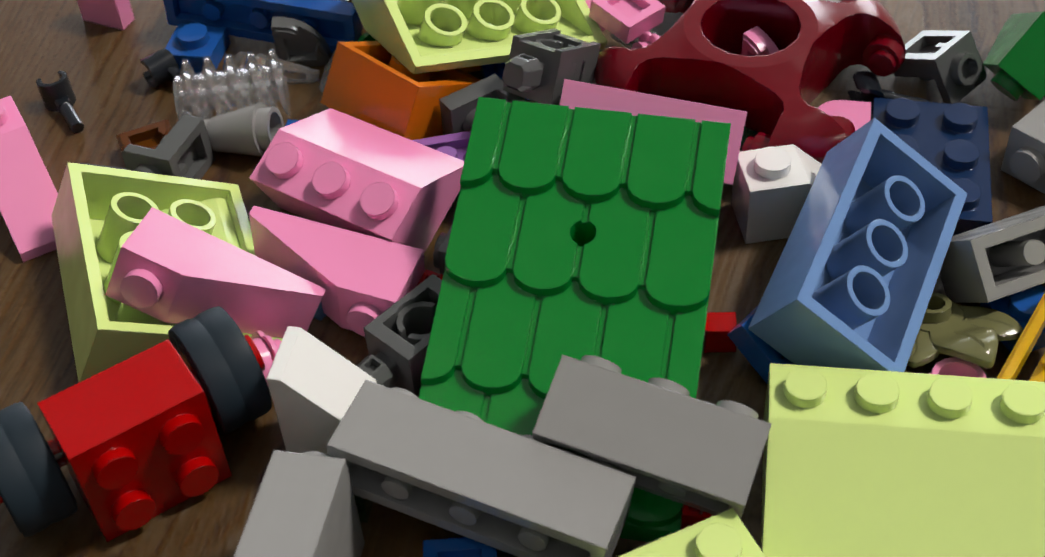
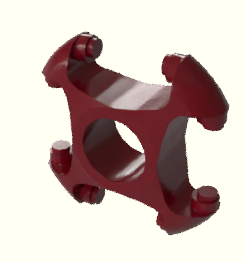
(815, 41)

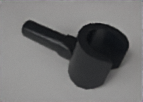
(160, 67)
(870, 87)
(61, 97)

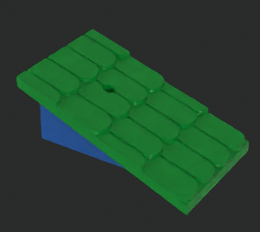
(576, 244)

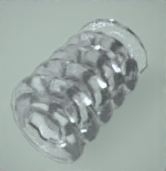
(231, 86)

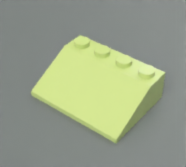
(467, 32)
(93, 220)
(902, 465)

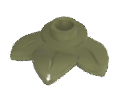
(961, 332)

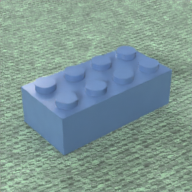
(861, 257)

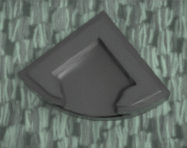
(299, 42)

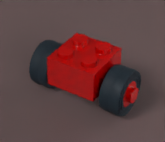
(135, 431)

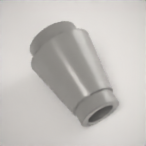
(244, 130)

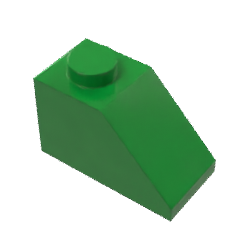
(1019, 57)

